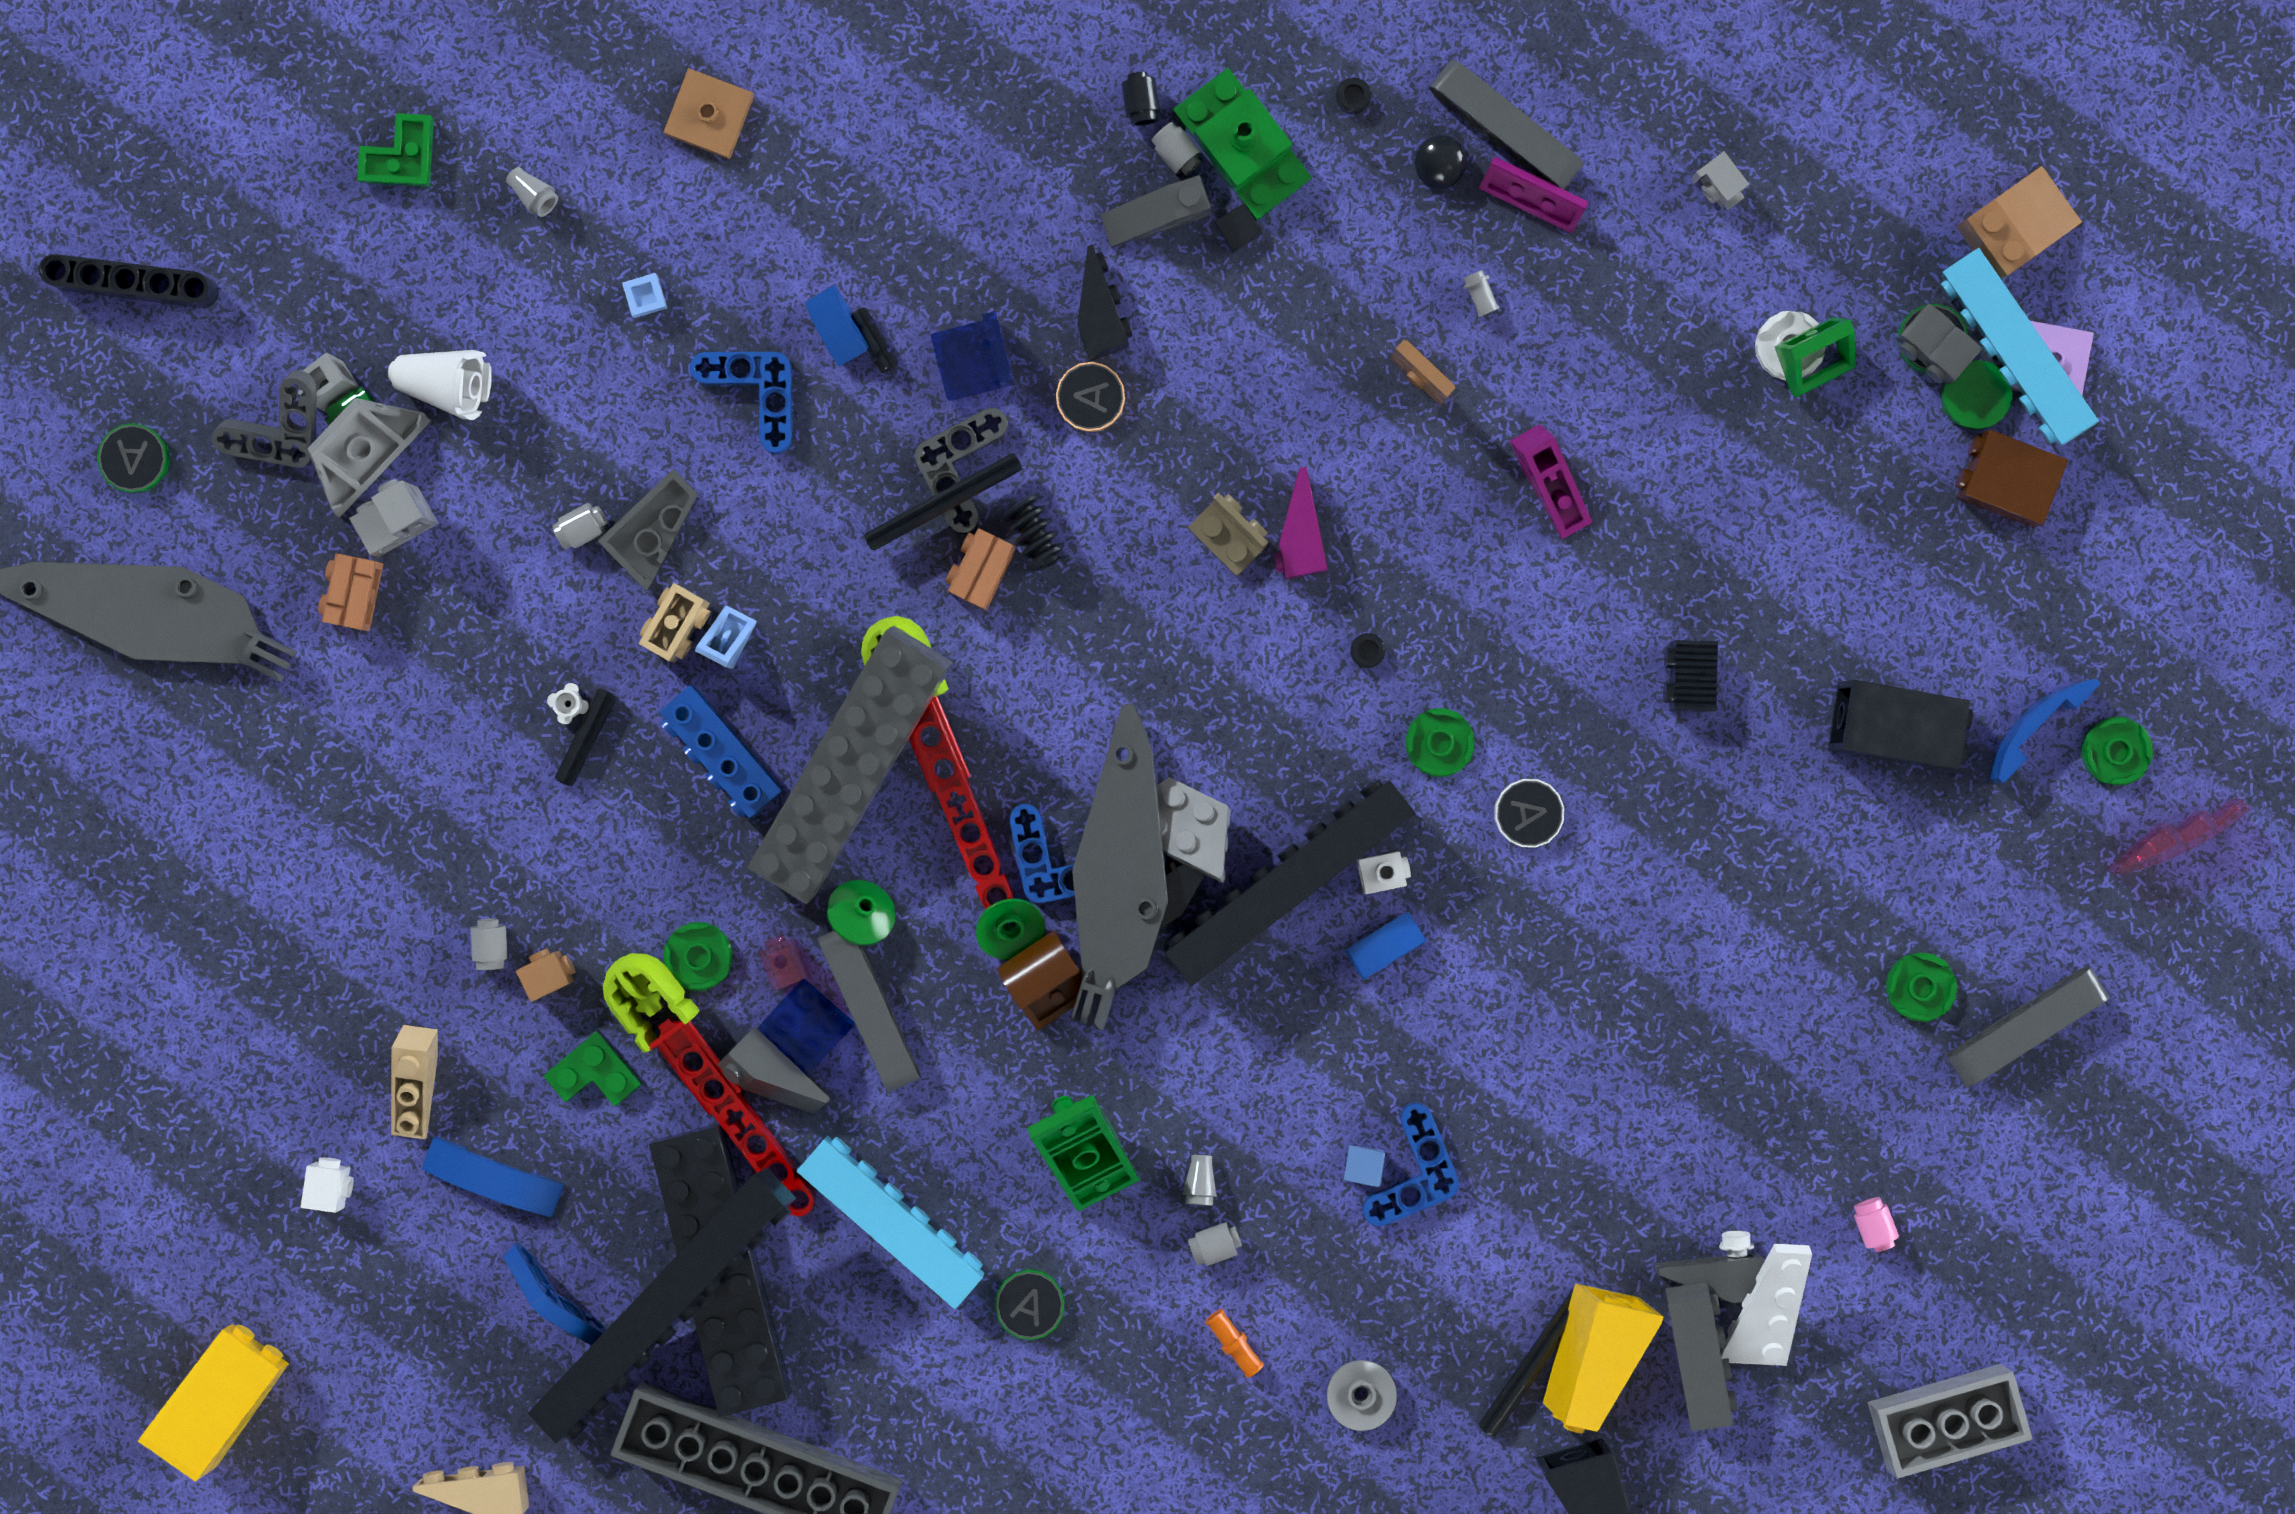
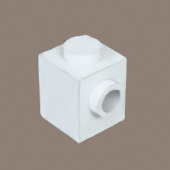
(1383, 872)
(326, 1185)

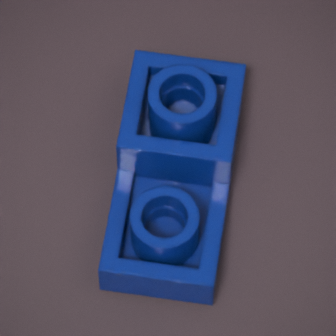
(835, 326)
(1385, 945)

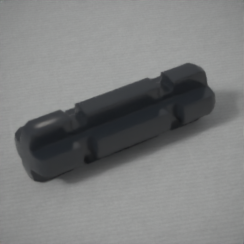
(878, 346)

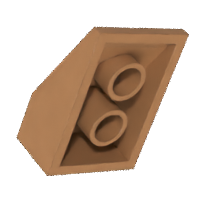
(2020, 223)

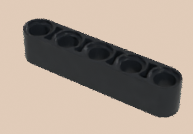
(113, 276)

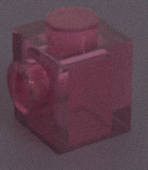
(783, 962)

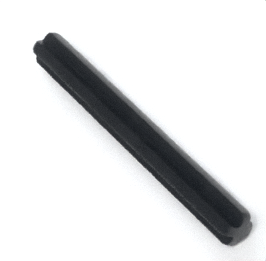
(943, 502)
(1526, 1371)

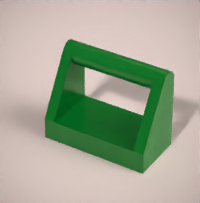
(1794, 349)

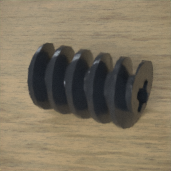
(1033, 533)

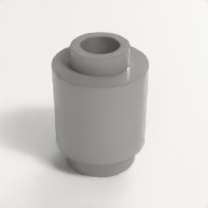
(1177, 149)
(580, 526)
(488, 944)
(1215, 1244)

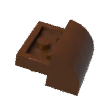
(1043, 980)

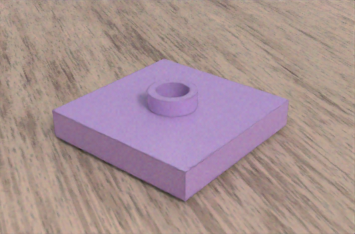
(2070, 349)

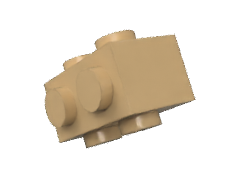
(674, 623)

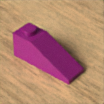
(1551, 480)
(1300, 541)

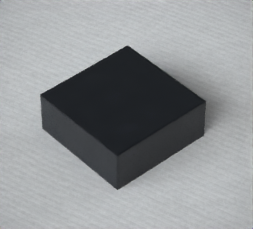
(1238, 227)

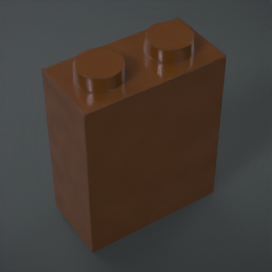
(2010, 478)

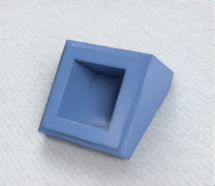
(1364, 1165)

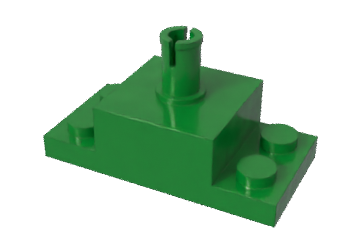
(1243, 143)
(1083, 1151)

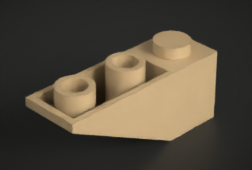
(413, 1080)
(479, 1492)

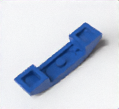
(2008, 756)
(491, 1178)

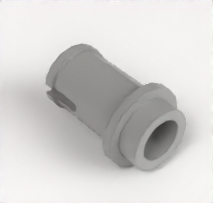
(1481, 293)

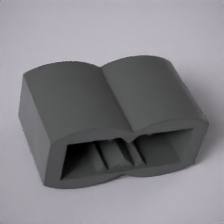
(1938, 345)

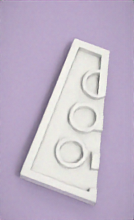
(1771, 1311)

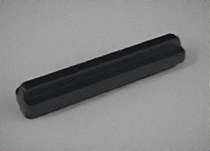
(585, 737)

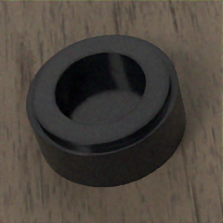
(1353, 96)
(1367, 650)

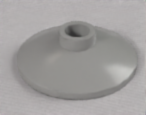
(1366, 1412)

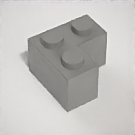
(392, 517)

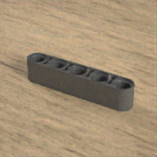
(1505, 125)
(870, 1011)
(2027, 1026)

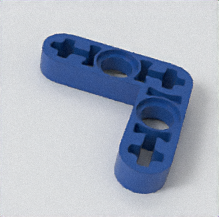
(757, 376)
(1041, 869)
(1423, 1181)
(545, 1299)

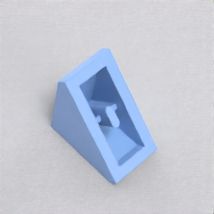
(726, 637)

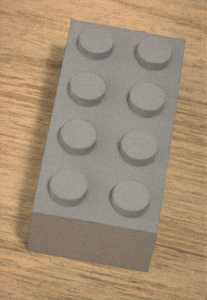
(1950, 1420)

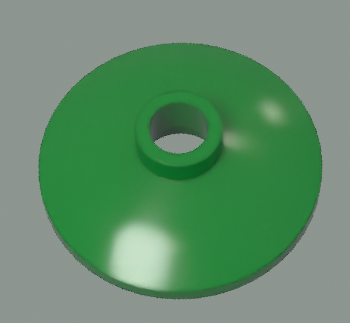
(851, 921)
(1009, 940)

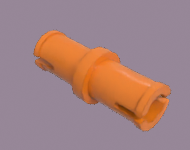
(1234, 1343)

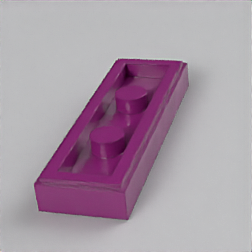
(1533, 195)

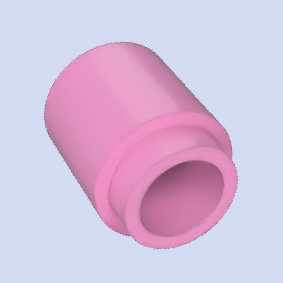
(1875, 1224)

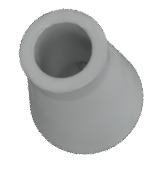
(534, 193)
(1200, 1181)

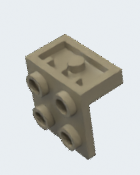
(1229, 533)

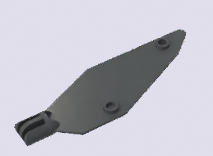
(147, 611)
(1119, 873)

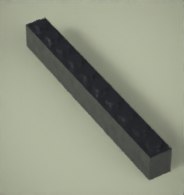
(662, 1305)

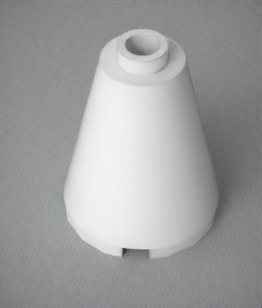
(445, 380)

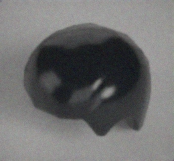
(1440, 161)

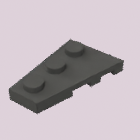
(650, 527)

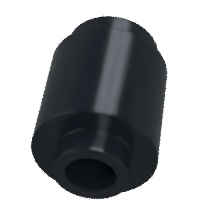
(1140, 99)

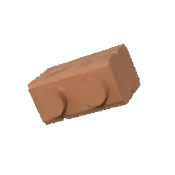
(980, 569)
(350, 592)

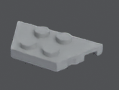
(361, 447)
(1193, 828)

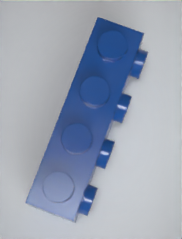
(721, 752)

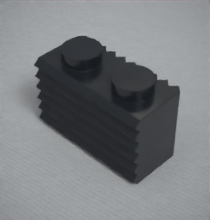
(1691, 676)

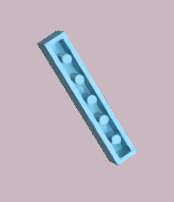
(2018, 348)
(891, 1221)

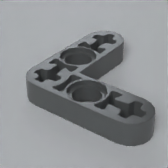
(283, 437)
(945, 467)

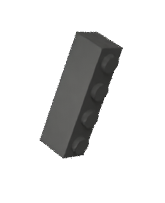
(1699, 1356)

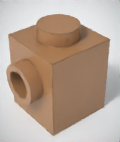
(546, 974)

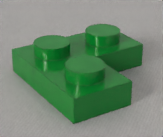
(405, 163)
(595, 1062)

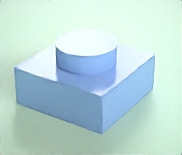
(644, 295)

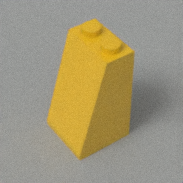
(1597, 1355)
(214, 1402)

